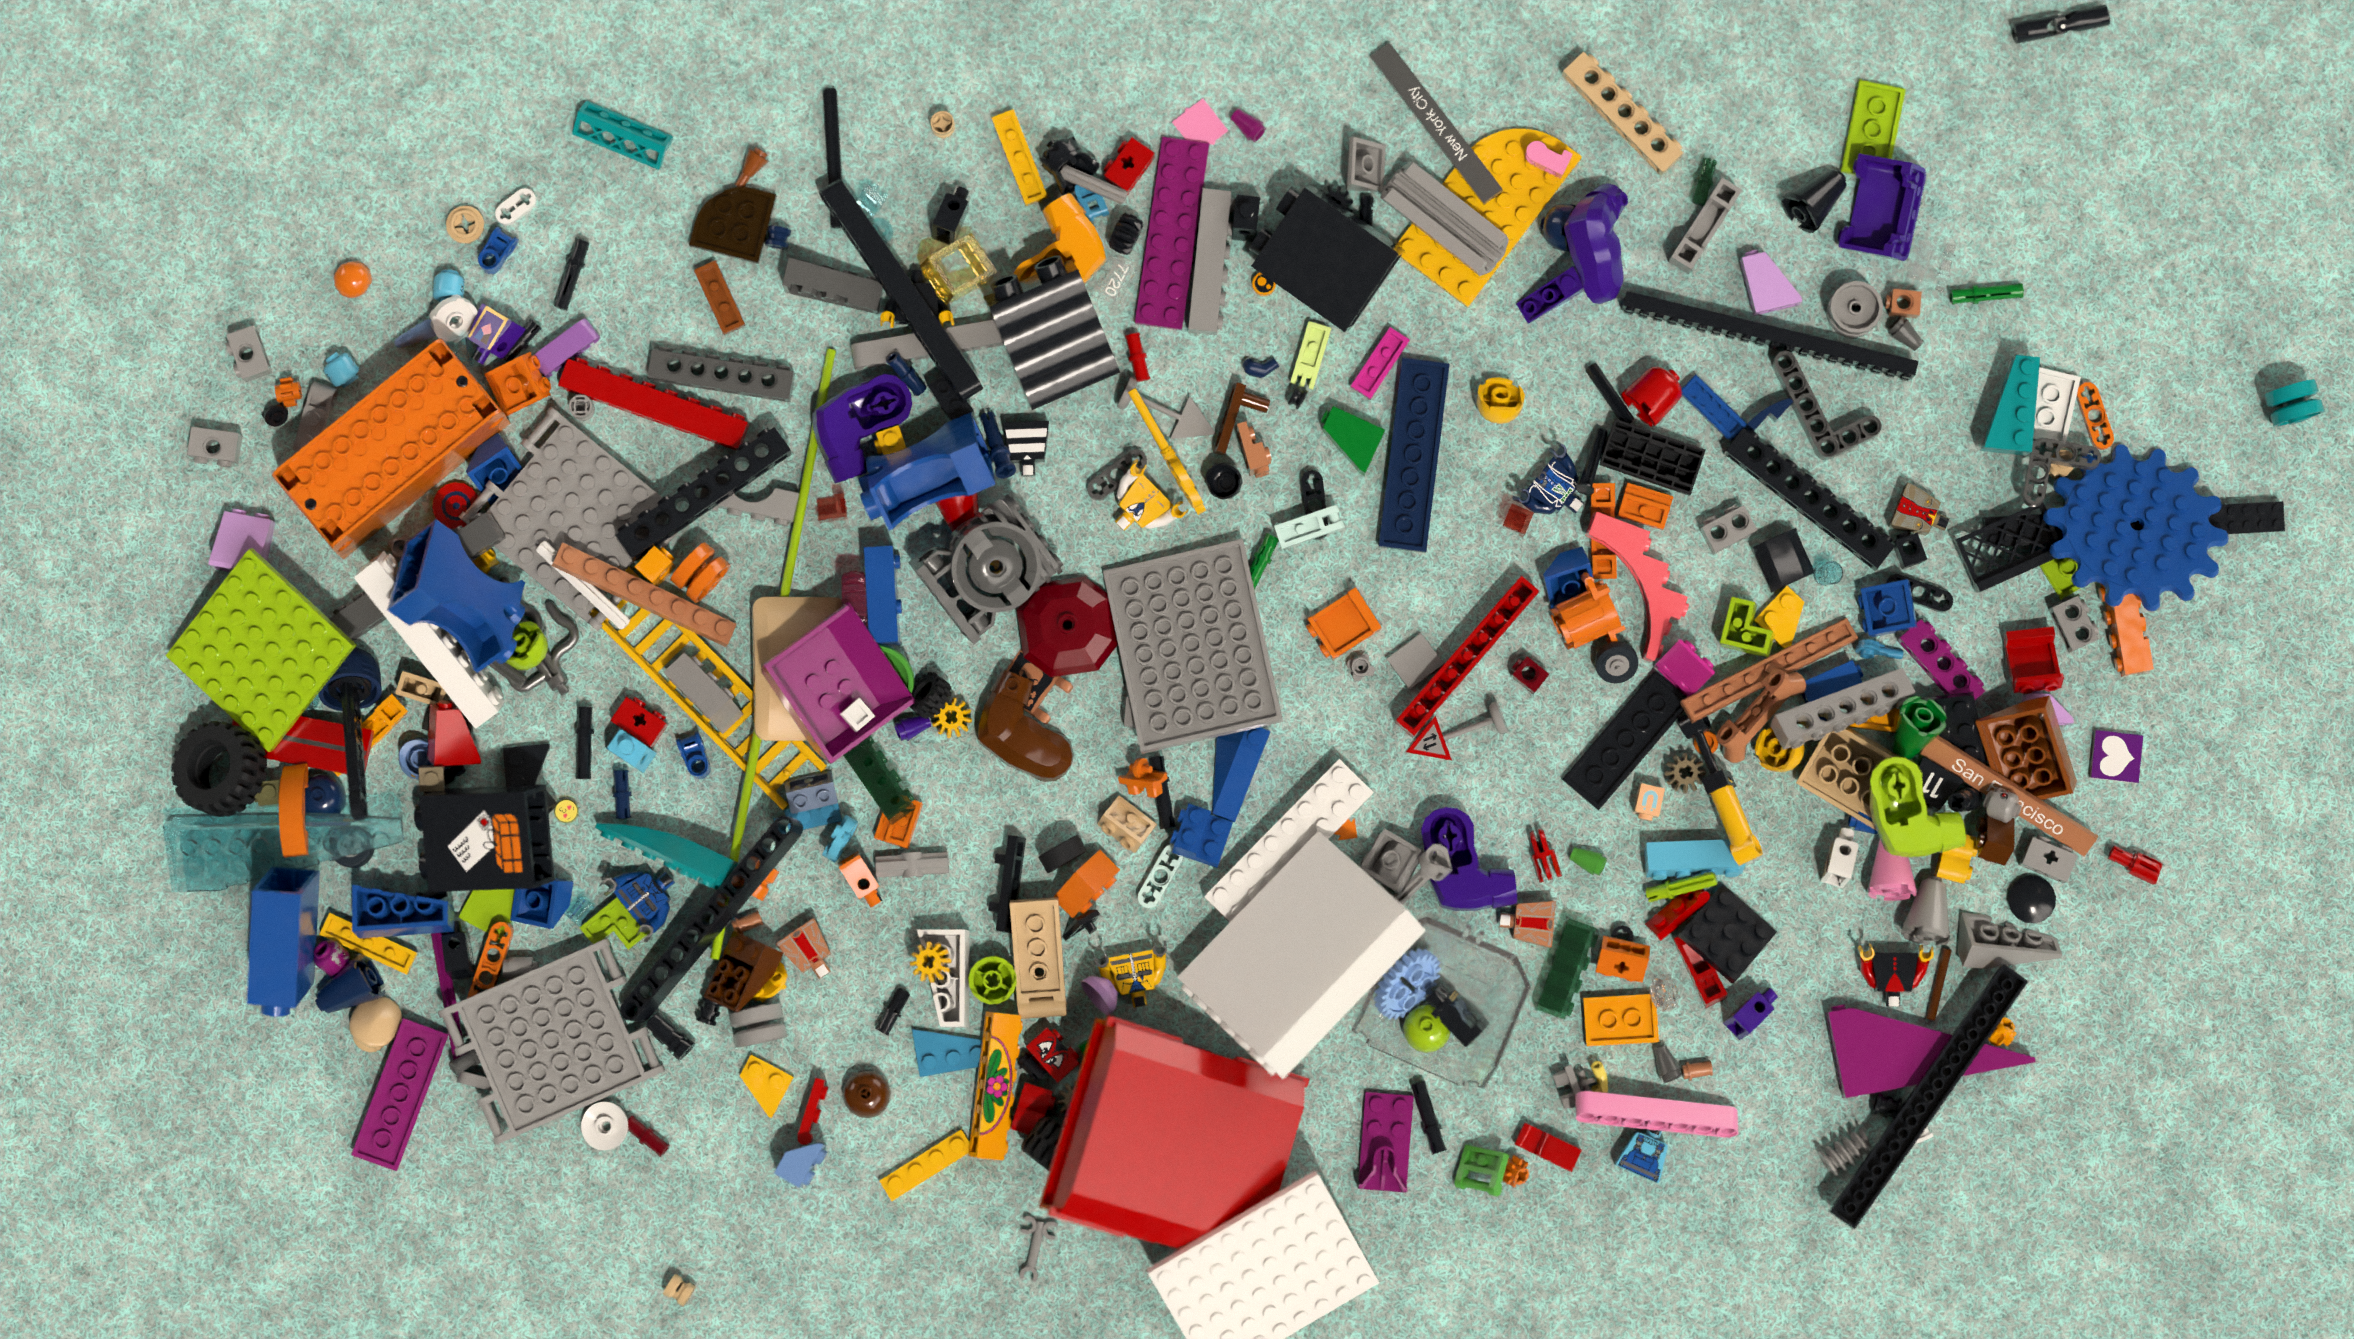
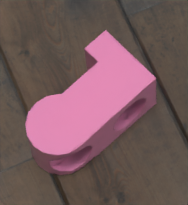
(1547, 160)

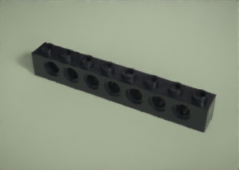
(1814, 512)
(638, 547)

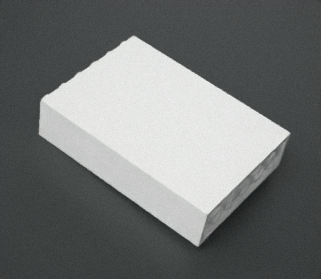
(1300, 955)

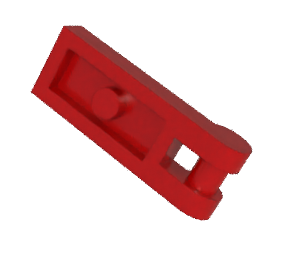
(1676, 912)
(812, 1112)

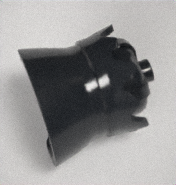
(1068, 153)

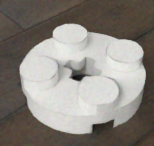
(445, 310)

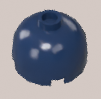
(1553, 226)
(324, 795)

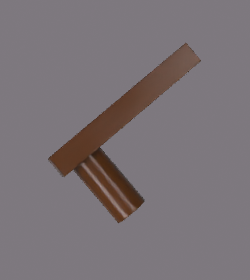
(1237, 397)

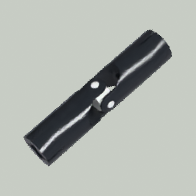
(2075, 21)

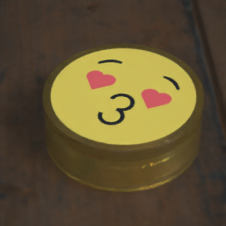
(566, 811)

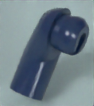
(1258, 369)

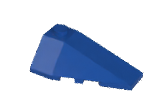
(1234, 769)

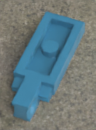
(816, 817)

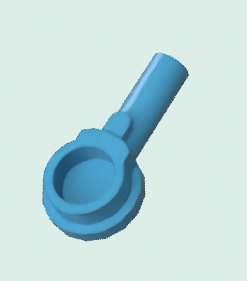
(1869, 648)

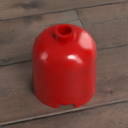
(1653, 394)

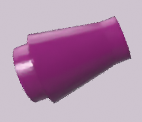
(1248, 125)

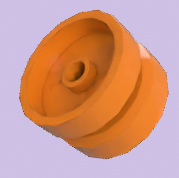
(700, 572)

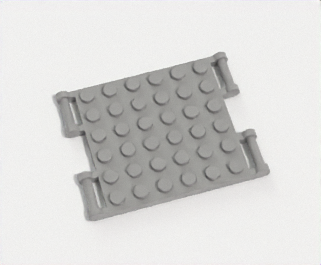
(572, 497)
(551, 1041)

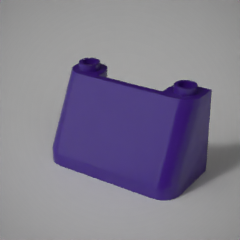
(1884, 207)

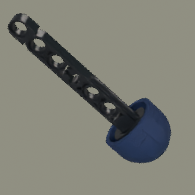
(353, 682)

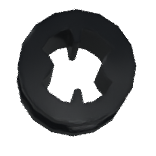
(1298, 397)
(1624, 929)

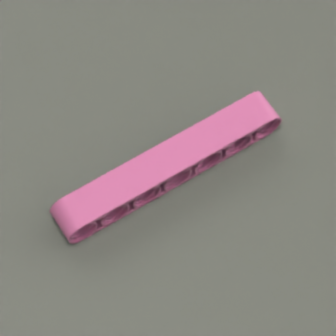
(1656, 1114)

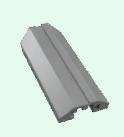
(1445, 218)

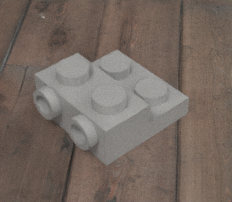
(1391, 860)

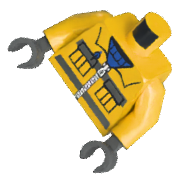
(1134, 972)

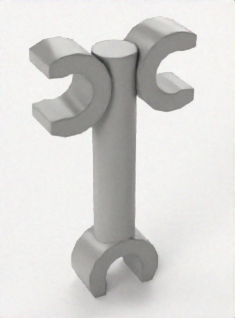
(1039, 1229)

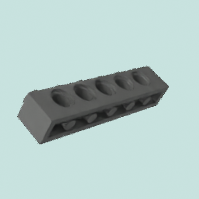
(779, 391)

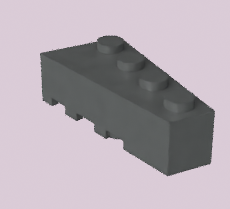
(832, 286)

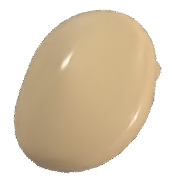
(375, 1024)

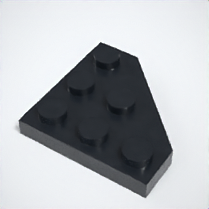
(1961, 723)

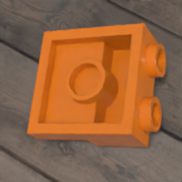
(518, 383)

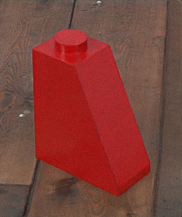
(449, 737)

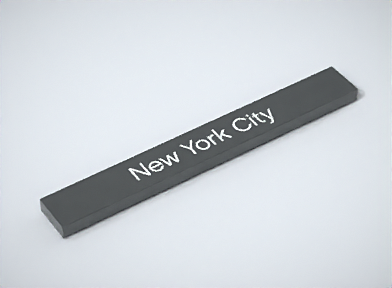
(1436, 123)

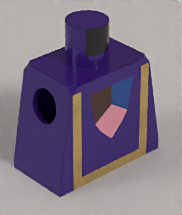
(493, 334)

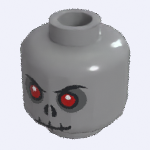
(2002, 805)

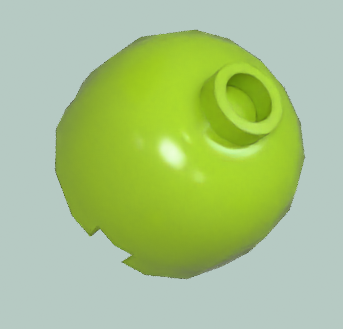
(530, 647)
(992, 980)
(1424, 1031)

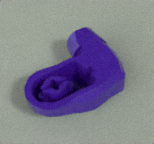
(1595, 244)
(855, 415)
(1466, 885)

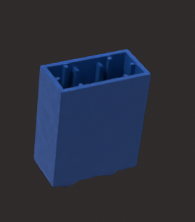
(282, 939)

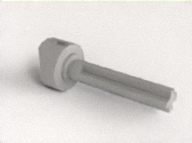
(1433, 866)

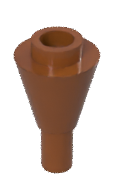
(753, 163)

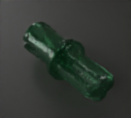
(1704, 181)

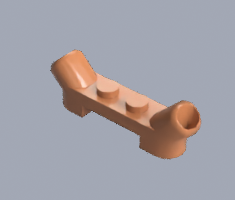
(1778, 689)

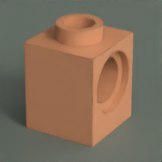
(1913, 299)

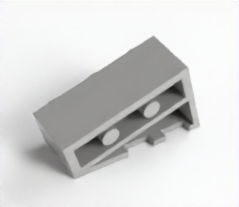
(704, 692)

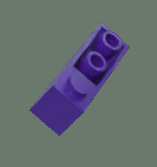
(1551, 295)

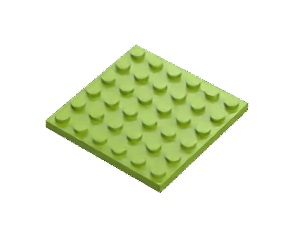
(260, 649)

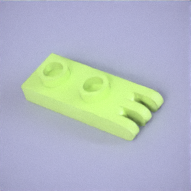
(1311, 353)

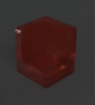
(832, 508)
(1518, 519)

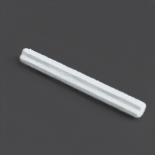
(588, 590)

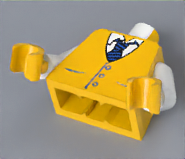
(1143, 502)

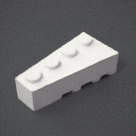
(952, 992)

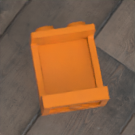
(1343, 624)

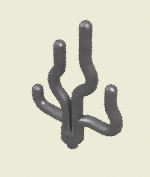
(549, 667)

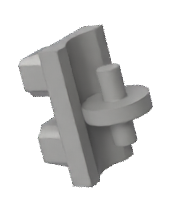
(1568, 1076)

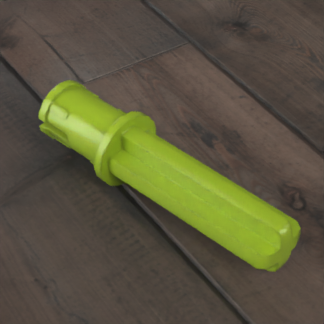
(1671, 889)

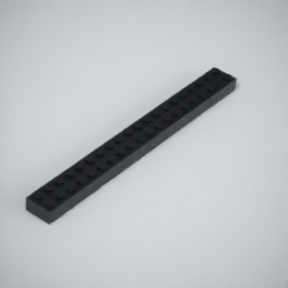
(1769, 335)
(2232, 518)
(1928, 1096)

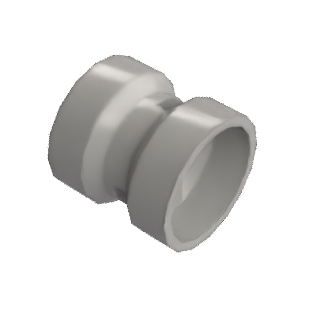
(585, 410)

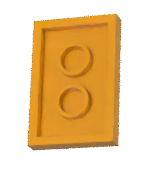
(1620, 1020)

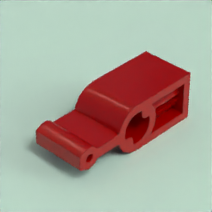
(1548, 1147)

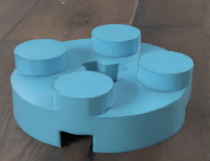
(841, 835)

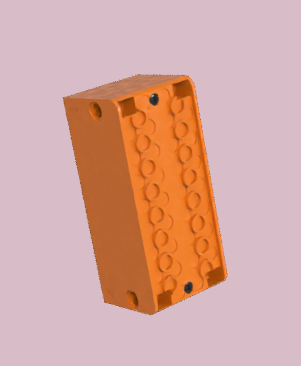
(390, 448)

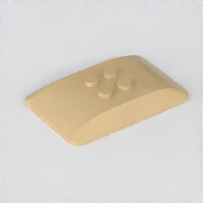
(774, 627)

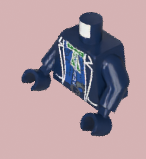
(1553, 486)

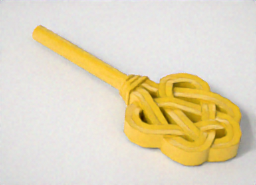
(1168, 454)

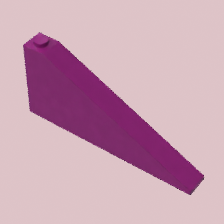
(1890, 1054)

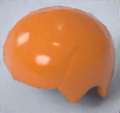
(352, 279)

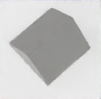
(1365, 165)

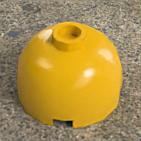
(1499, 400)
(1772, 754)

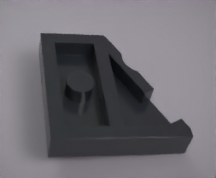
(524, 764)

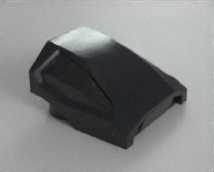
(1783, 560)

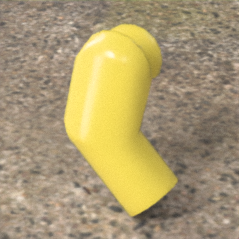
(1601, 1077)

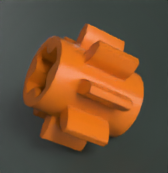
(288, 392)
(1516, 1171)

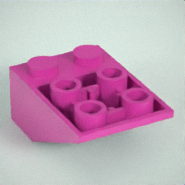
(1685, 668)

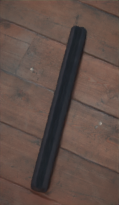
(832, 141)

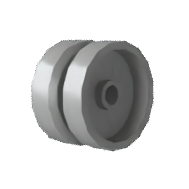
(1854, 295)
(758, 1026)

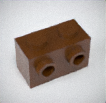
(1995, 839)

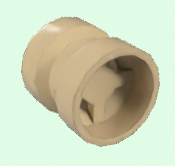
(940, 121)
(683, 1293)

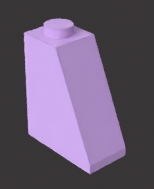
(1766, 284)

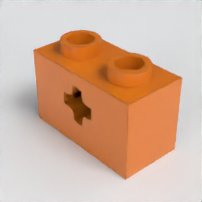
(1622, 959)

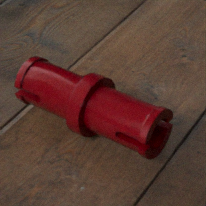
(647, 1136)

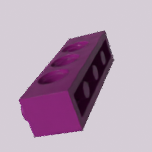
(1911, 642)

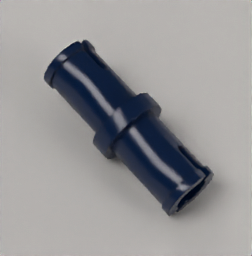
(906, 373)
(622, 794)

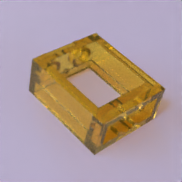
(975, 258)

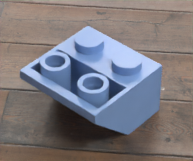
(798, 1164)

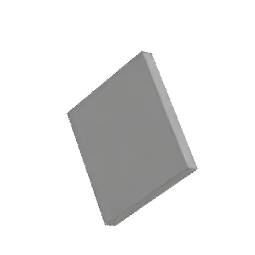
(1415, 661)

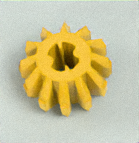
(960, 718)
(939, 962)

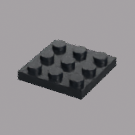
(1727, 934)

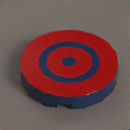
(451, 502)

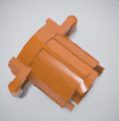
(1587, 615)

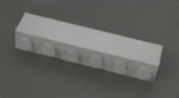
(1209, 262)

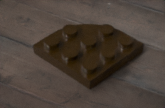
(734, 223)

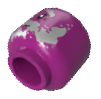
(331, 957)

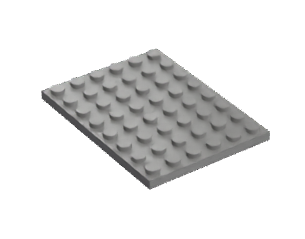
(1192, 646)

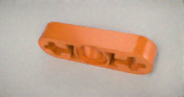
(2104, 419)

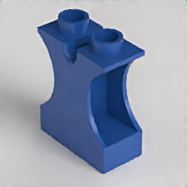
(937, 468)
(446, 589)

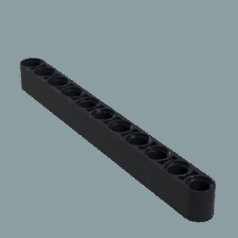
(900, 290)
(701, 922)

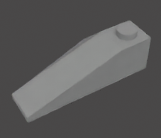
(1990, 945)

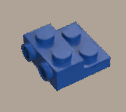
(1887, 608)
(1200, 835)

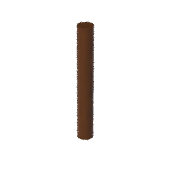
(1938, 984)

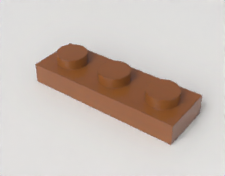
(719, 297)

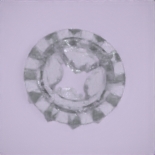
(1658, 992)

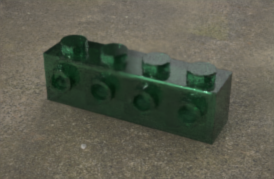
(880, 781)

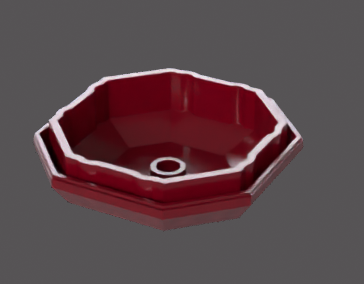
(1064, 650)

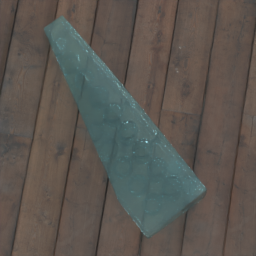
(236, 849)

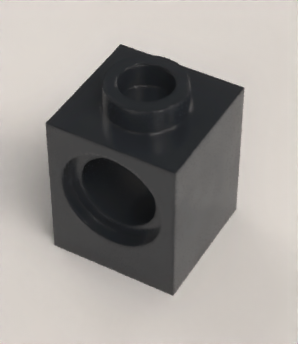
(1909, 560)

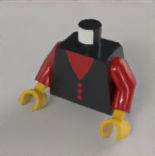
(1894, 971)

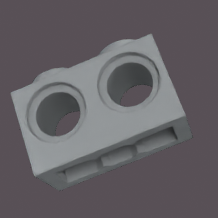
(1730, 533)
(2068, 626)

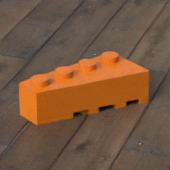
(2127, 635)

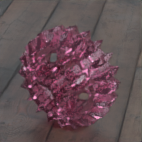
(854, 591)

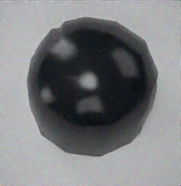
(1223, 480)

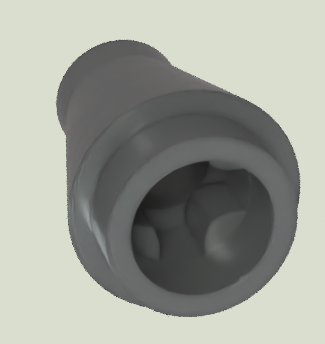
(1905, 333)
(1666, 1064)

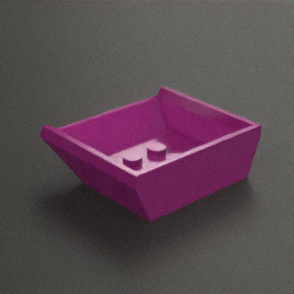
(827, 673)

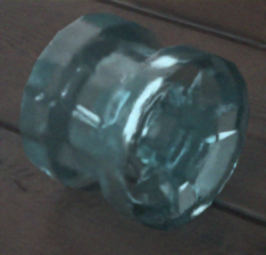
(1834, 573)

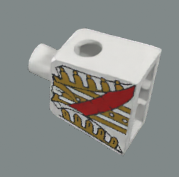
(1839, 867)

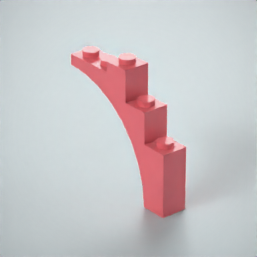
(1660, 603)

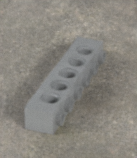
(1791, 735)

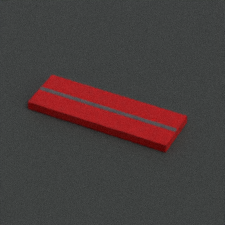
(316, 744)

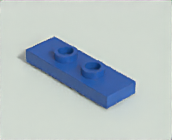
(1713, 408)

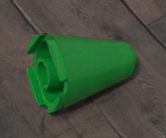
(1917, 726)

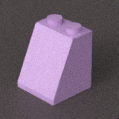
(237, 535)

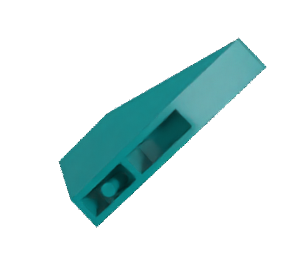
(690, 857)

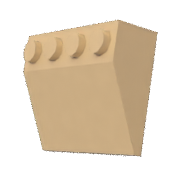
(1842, 771)

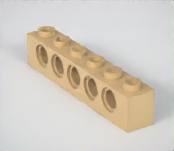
(1588, 64)

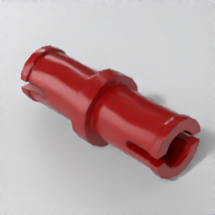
(1137, 357)

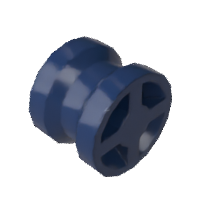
(778, 237)

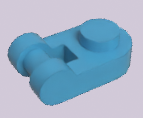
(1085, 196)

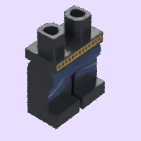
(1455, 1015)

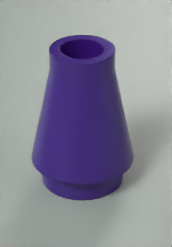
(911, 727)

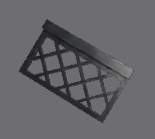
(2012, 568)

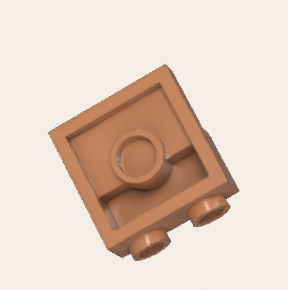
(1255, 454)

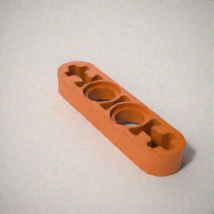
(486, 964)

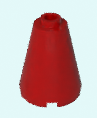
(958, 509)

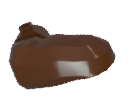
(1018, 738)

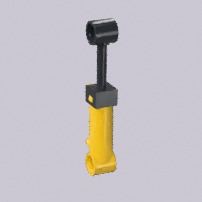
(1721, 787)

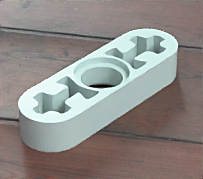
(1158, 895)

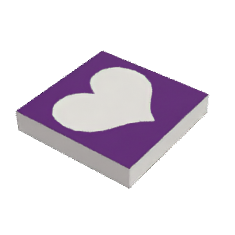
(2116, 756)

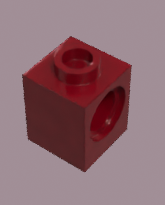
(1530, 685)

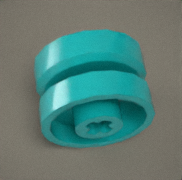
(2294, 403)

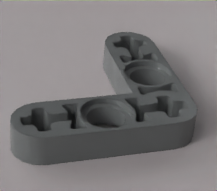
(2045, 461)

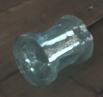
(587, 907)

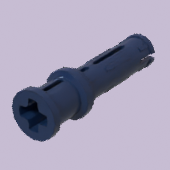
(999, 453)

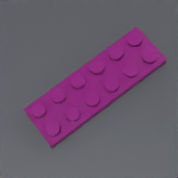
(399, 1094)

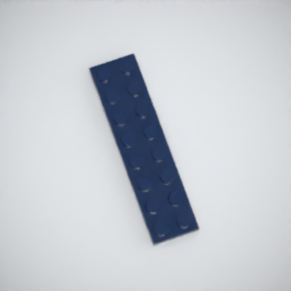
(1414, 455)

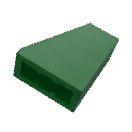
(1352, 437)

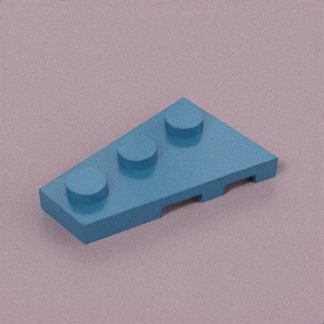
(945, 1053)

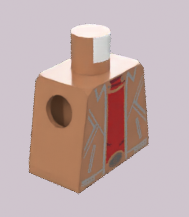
(1531, 922)
(807, 948)

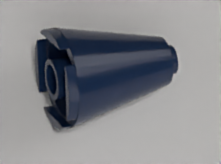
(352, 986)

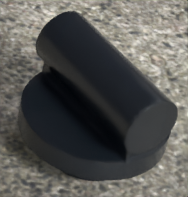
(275, 415)

